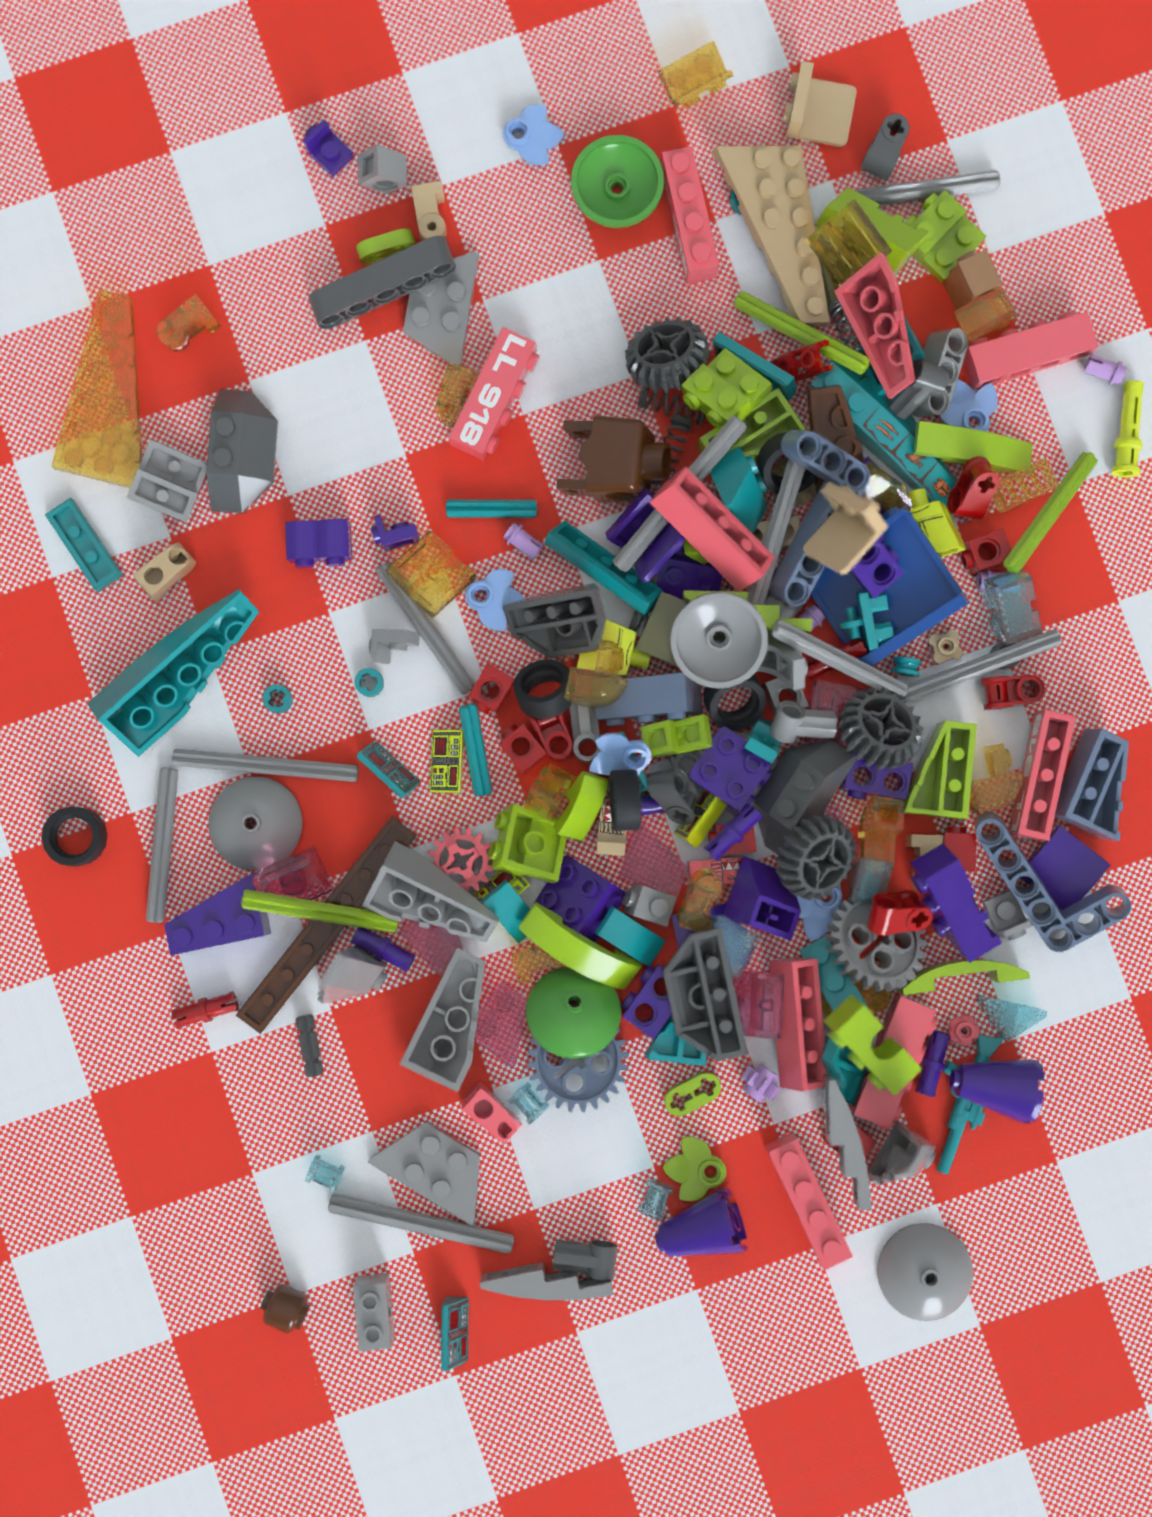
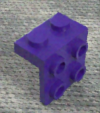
(659, 551)
(686, 574)
(730, 770)
(580, 897)

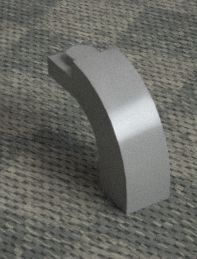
(782, 662)

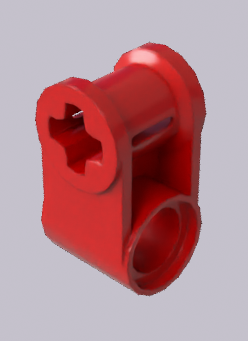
(973, 491)
(1006, 692)
(552, 729)
(897, 913)

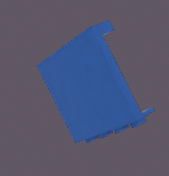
(915, 600)

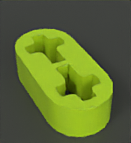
(384, 245)
(696, 1100)

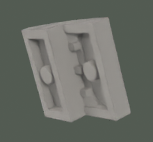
(168, 481)

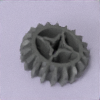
(666, 354)
(880, 729)
(815, 857)

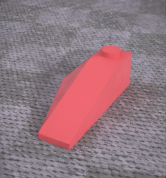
(877, 317)

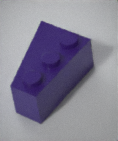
(952, 902)
(217, 921)

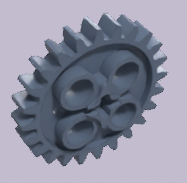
(594, 1084)

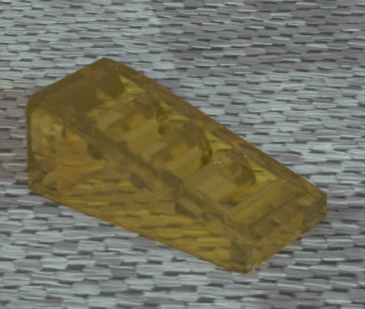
(1004, 507)

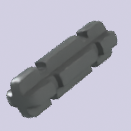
(309, 1045)

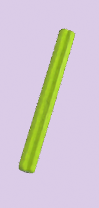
(801, 332)
(1050, 512)
(317, 911)

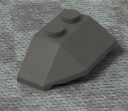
(240, 451)
(559, 621)
(800, 787)
(705, 997)

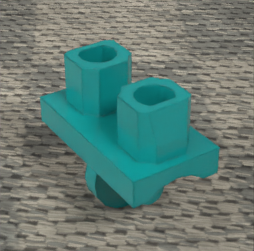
(872, 632)

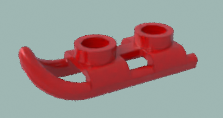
(809, 360)

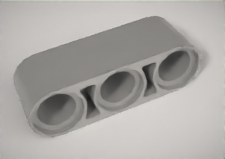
(947, 351)

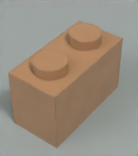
(971, 278)

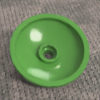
(617, 163)
(571, 1030)

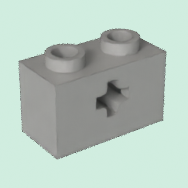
(373, 1312)

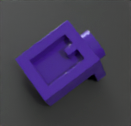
(327, 148)
(399, 536)

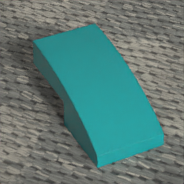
(761, 742)
(508, 907)
(630, 936)

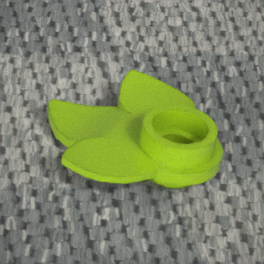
(690, 1167)

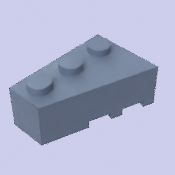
(654, 697)
(1094, 784)

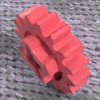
(453, 848)

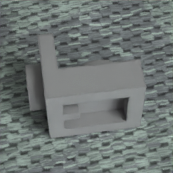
(390, 639)
(1006, 915)

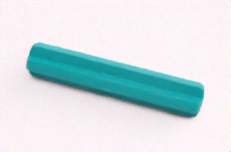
(491, 508)
(475, 749)

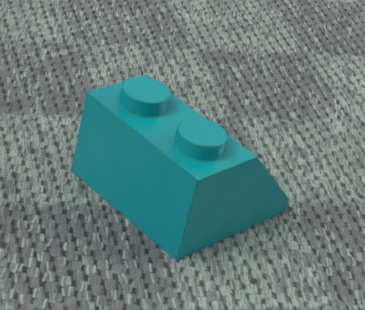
(739, 488)

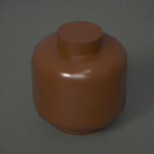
(284, 1308)

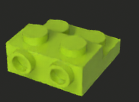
(948, 237)
(725, 389)
(527, 845)

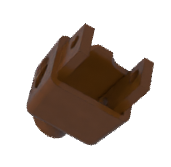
(617, 458)

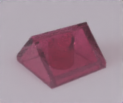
(295, 876)

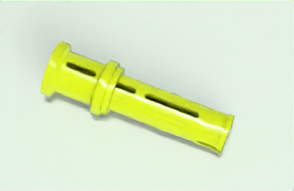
(1128, 443)

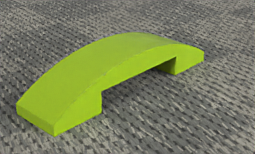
(577, 951)
(998, 972)

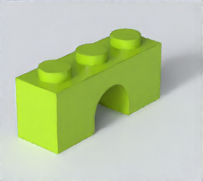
(855, 1028)

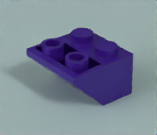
(762, 900)

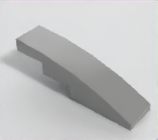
(843, 1132)
(533, 1283)

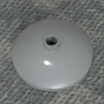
(713, 661)
(277, 825)
(913, 1255)

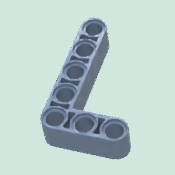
(836, 471)
(1037, 892)

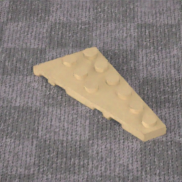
(779, 216)

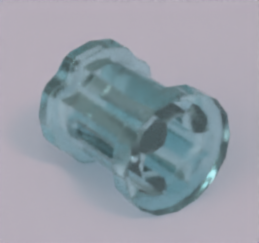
(528, 1103)
(325, 1173)
(655, 1199)

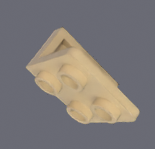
(819, 108)
(847, 531)

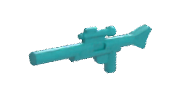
(963, 1109)

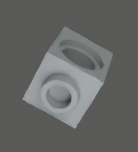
(382, 169)
(775, 686)

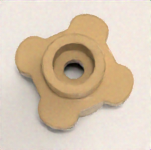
(939, 653)

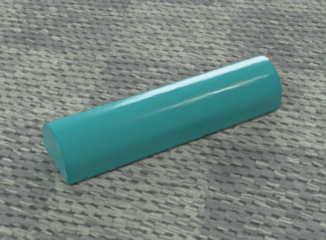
(599, 565)

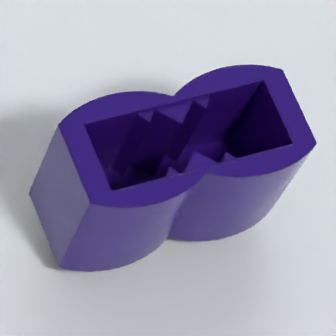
(318, 541)

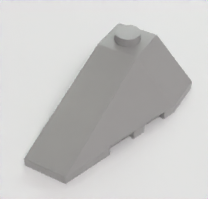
(419, 891)
(351, 975)
(447, 1030)
(901, 1156)

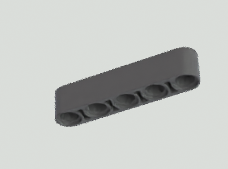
(382, 282)

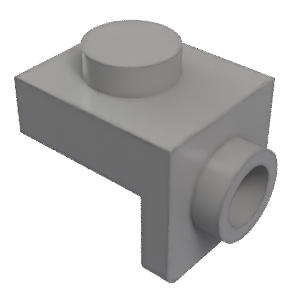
(649, 904)

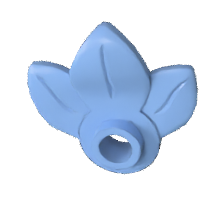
(537, 137)
(971, 404)
(498, 593)
(615, 754)
(817, 914)

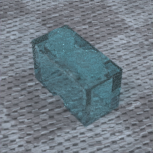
(1010, 607)

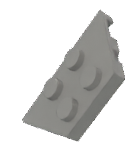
(441, 311)
(435, 1168)

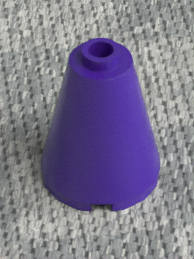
(1002, 1087)
(704, 1228)

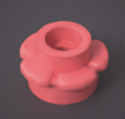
(957, 1024)

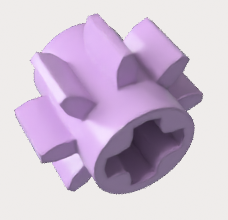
(760, 1083)

